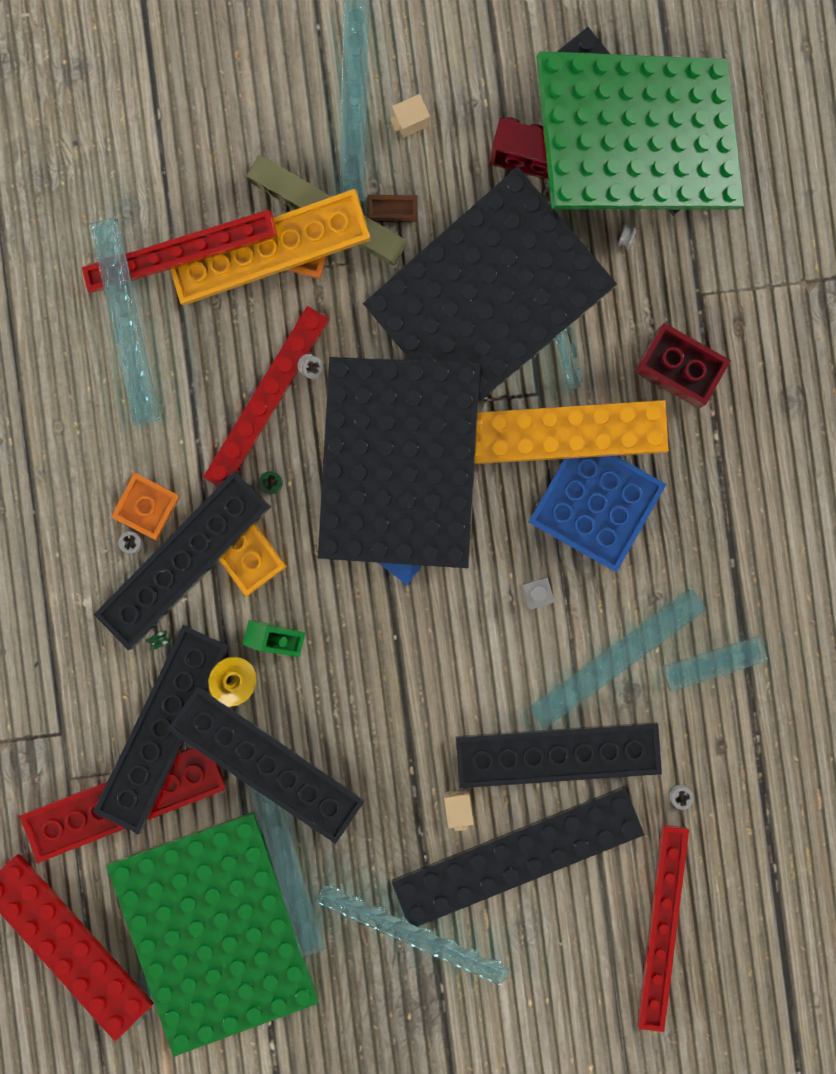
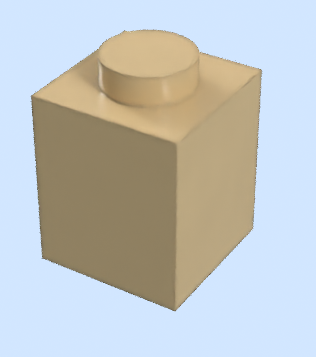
(410, 116)
(458, 809)

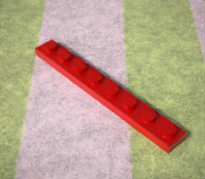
(190, 248)
(266, 396)
(663, 928)

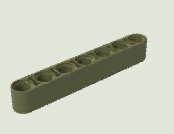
(299, 193)

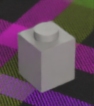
(537, 593)

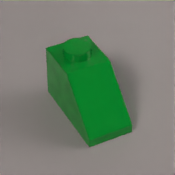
(273, 638)

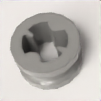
(626, 237)
(302, 365)
(138, 541)
(688, 801)

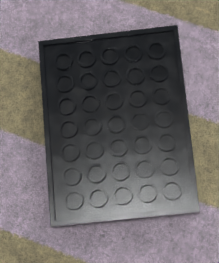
(492, 285)
(399, 461)

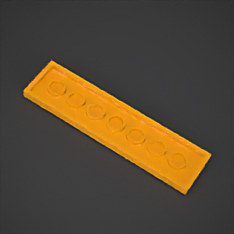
(302, 238)
(572, 432)

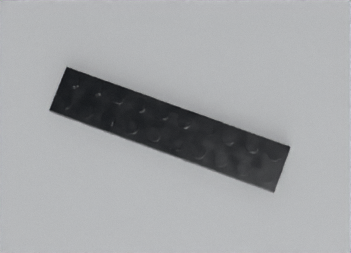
(517, 857)

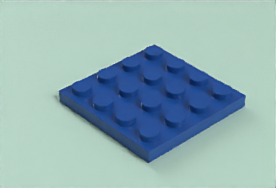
(597, 506)

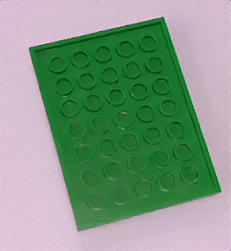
(639, 132)
(212, 933)

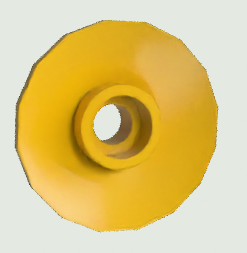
(242, 681)

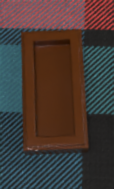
(392, 208)

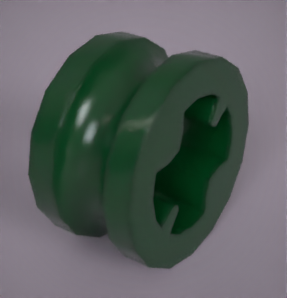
(267, 475)
(158, 640)

